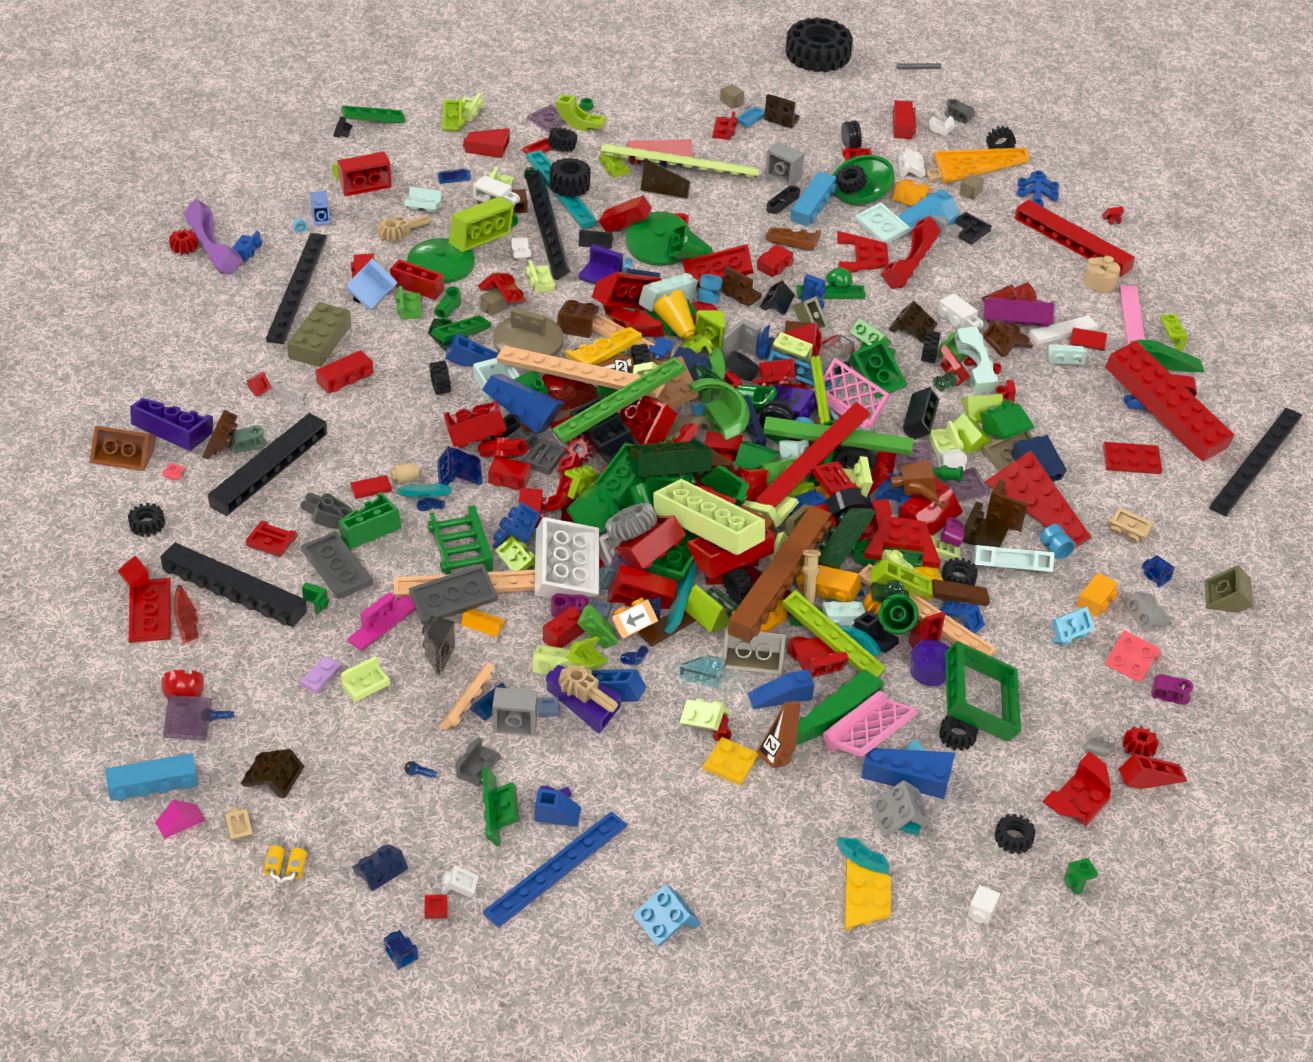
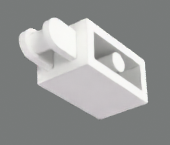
(489, 188)
(959, 312)

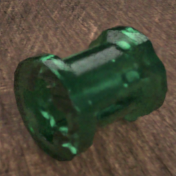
(945, 381)

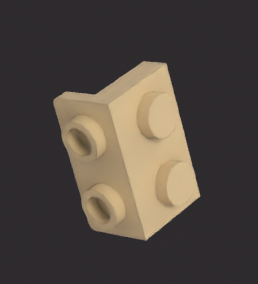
(1131, 525)

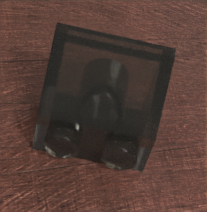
(438, 642)

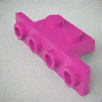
(380, 619)

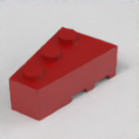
(635, 583)

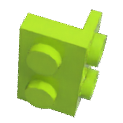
(453, 115)
(1174, 330)
(582, 479)
(585, 654)

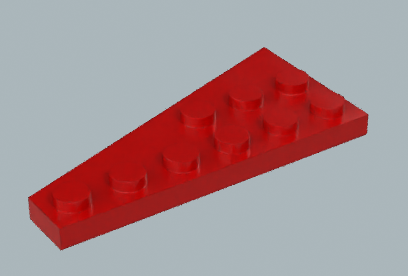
(1032, 485)

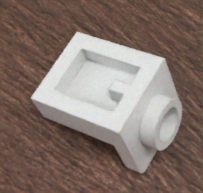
(459, 881)

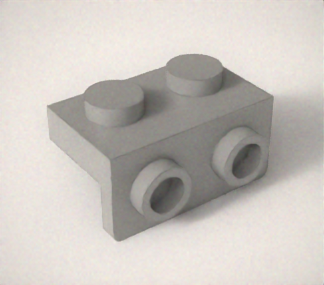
(1146, 611)

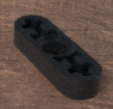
(789, 194)

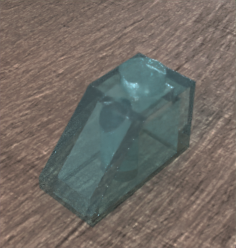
(704, 671)

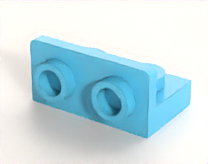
(1072, 625)

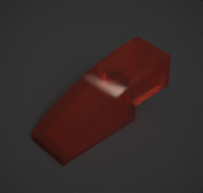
(1023, 291)
(574, 395)
(185, 616)

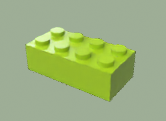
(481, 224)

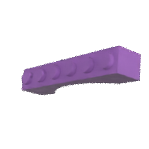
(200, 218)

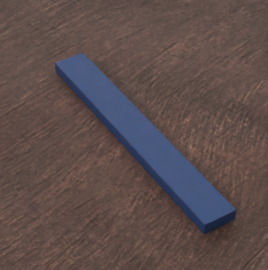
(554, 869)

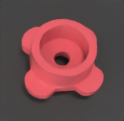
(173, 471)

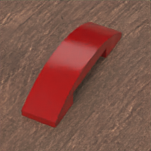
(561, 498)

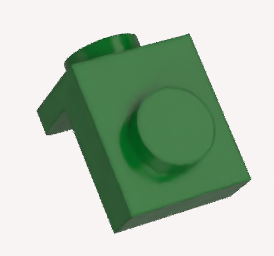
(315, 595)
(1078, 873)

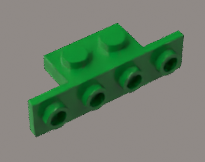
(500, 806)

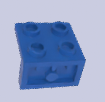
(519, 523)

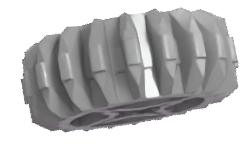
(631, 522)

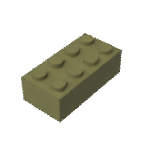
(319, 334)

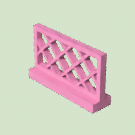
(840, 405)
(863, 718)

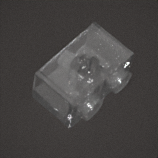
(838, 347)

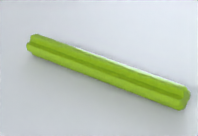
(820, 389)

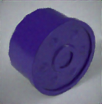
(929, 662)

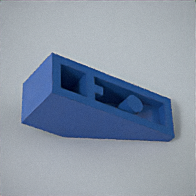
(467, 352)
(624, 681)
(787, 688)

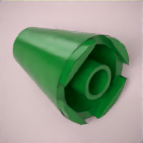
(686, 244)
(898, 614)

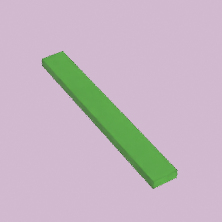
(619, 400)
(857, 439)

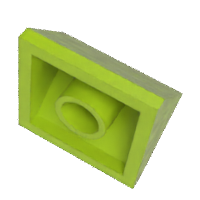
(712, 326)
(975, 404)
(971, 434)
(706, 610)

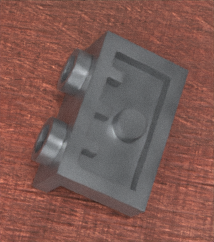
(474, 760)

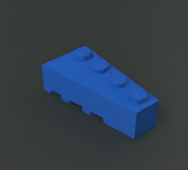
(530, 406)
(922, 769)

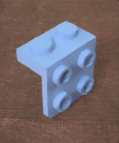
(371, 284)

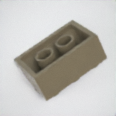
(761, 655)

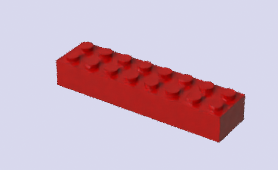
(1169, 401)

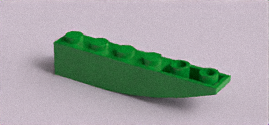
(838, 705)

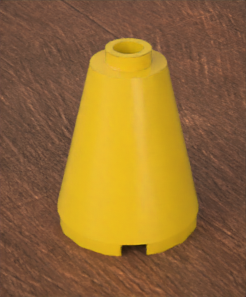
(676, 314)

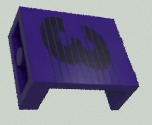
(800, 400)

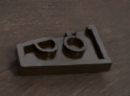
(661, 180)

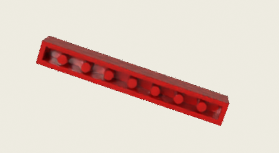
(1071, 235)

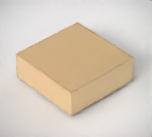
(933, 175)

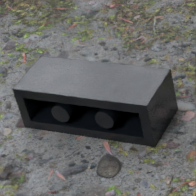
(921, 413)

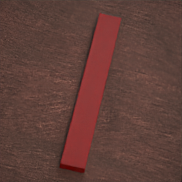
(813, 456)

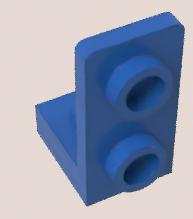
(968, 612)

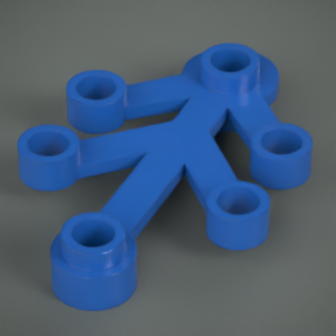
(1038, 177)

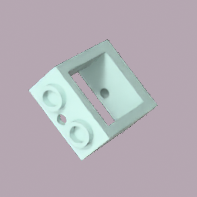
(484, 370)

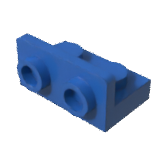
(247, 245)
(814, 287)

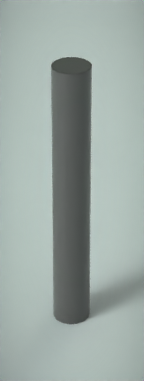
(918, 65)

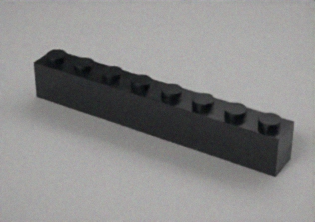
(267, 464)
(233, 584)

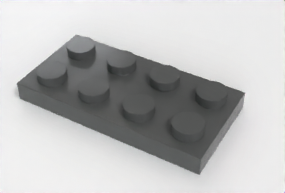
(336, 565)
(453, 593)

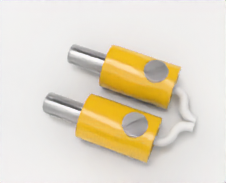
(275, 859)

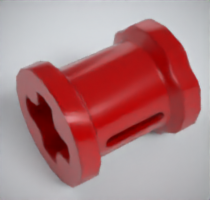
(723, 727)

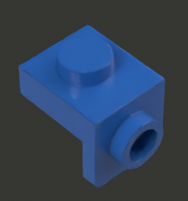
(662, 348)

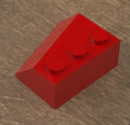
(648, 420)
(475, 424)

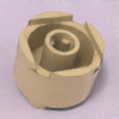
(1101, 274)

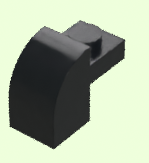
(846, 499)
(871, 625)

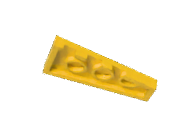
(605, 347)

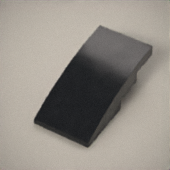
(608, 434)

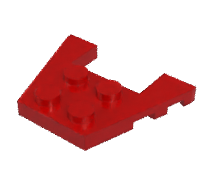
(868, 252)
(904, 535)

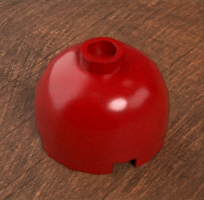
(181, 684)

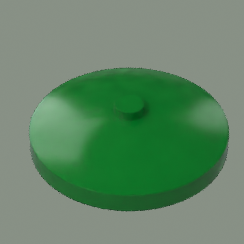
(879, 178)
(648, 238)
(442, 258)

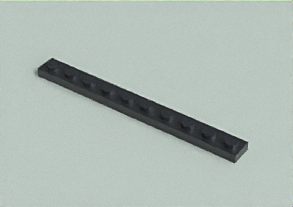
(547, 225)
(296, 289)
(1255, 462)

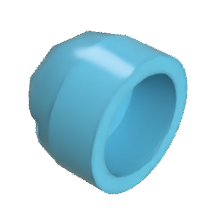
(297, 225)

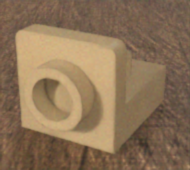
(238, 823)

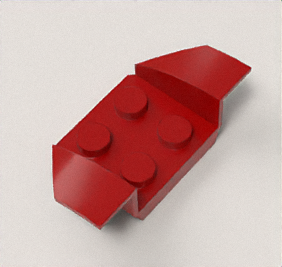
(882, 510)
(1084, 793)

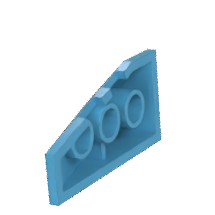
(937, 203)

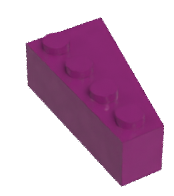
(1020, 310)

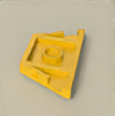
(866, 896)

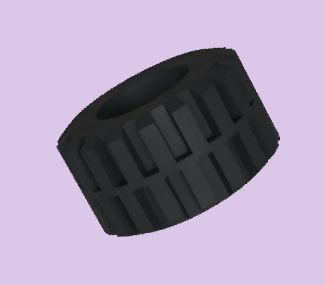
(570, 177)

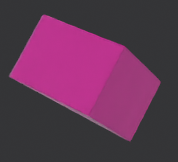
(178, 817)

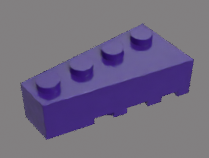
(171, 423)

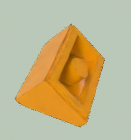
(483, 622)

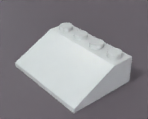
(566, 559)

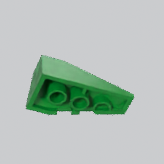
(1170, 357)

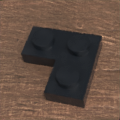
(973, 228)

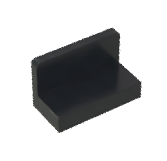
(599, 238)
(779, 296)

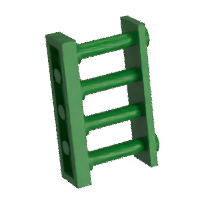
(475, 532)

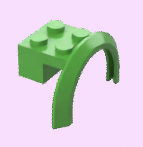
(727, 414)

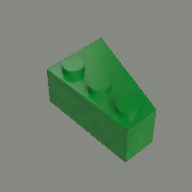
(370, 522)

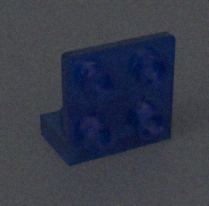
(459, 464)

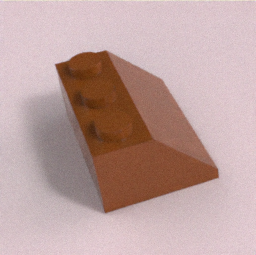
(121, 448)

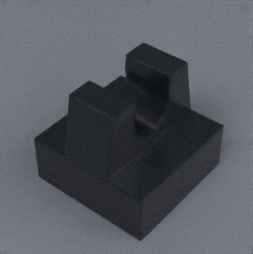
(342, 128)

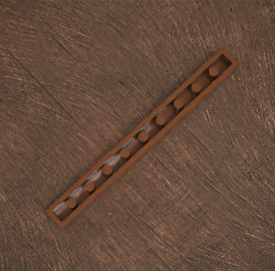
(779, 575)

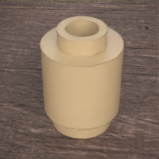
(404, 473)

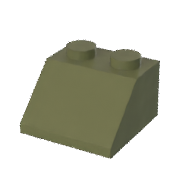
(1229, 591)

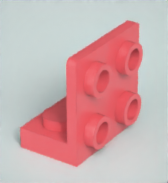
(1133, 656)

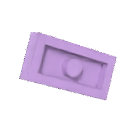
(320, 674)

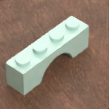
(655, 290)
(970, 343)
(1013, 558)

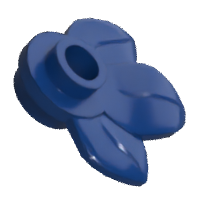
(765, 343)

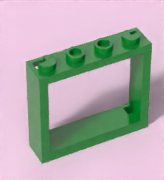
(962, 655)

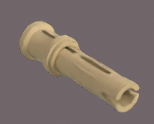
(810, 572)

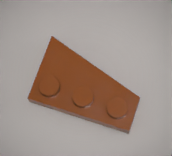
(798, 239)

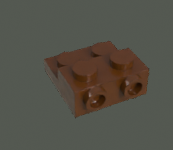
(221, 434)

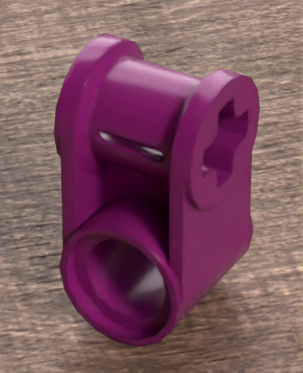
(953, 532)
(561, 602)
(1170, 689)

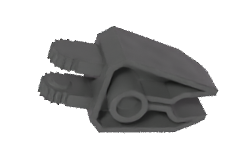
(325, 509)

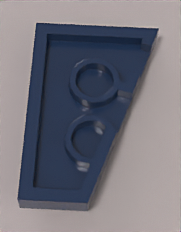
(754, 426)

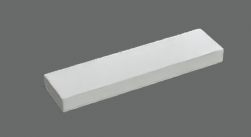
(1062, 329)

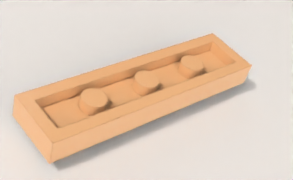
(471, 691)

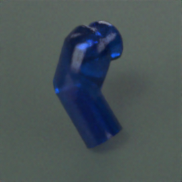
(430, 503)
(634, 658)

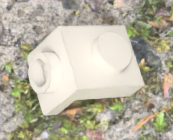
(941, 127)
(520, 248)

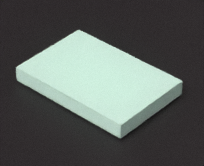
(883, 223)

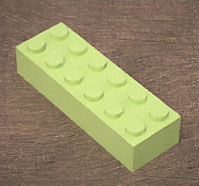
(710, 516)

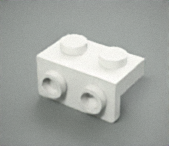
(911, 162)

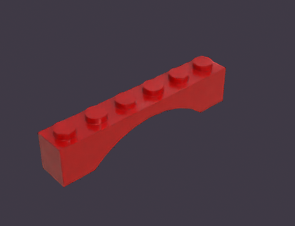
(923, 235)

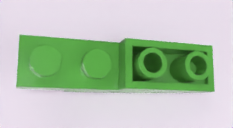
(718, 364)

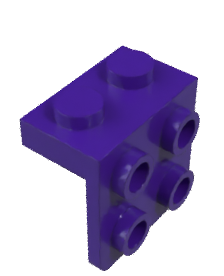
(601, 264)

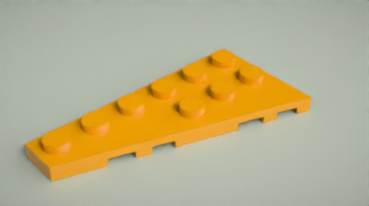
(960, 163)

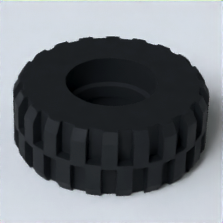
(819, 44)

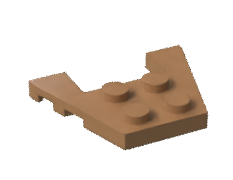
(677, 390)

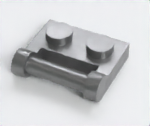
(547, 459)

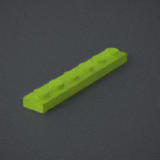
(831, 634)

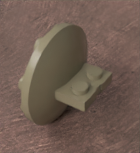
(529, 332)

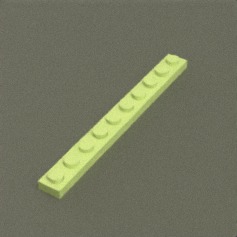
(672, 159)

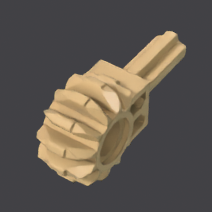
(399, 227)
(580, 682)

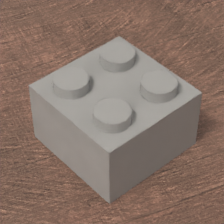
(784, 164)
(515, 711)

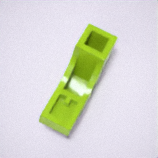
(575, 116)

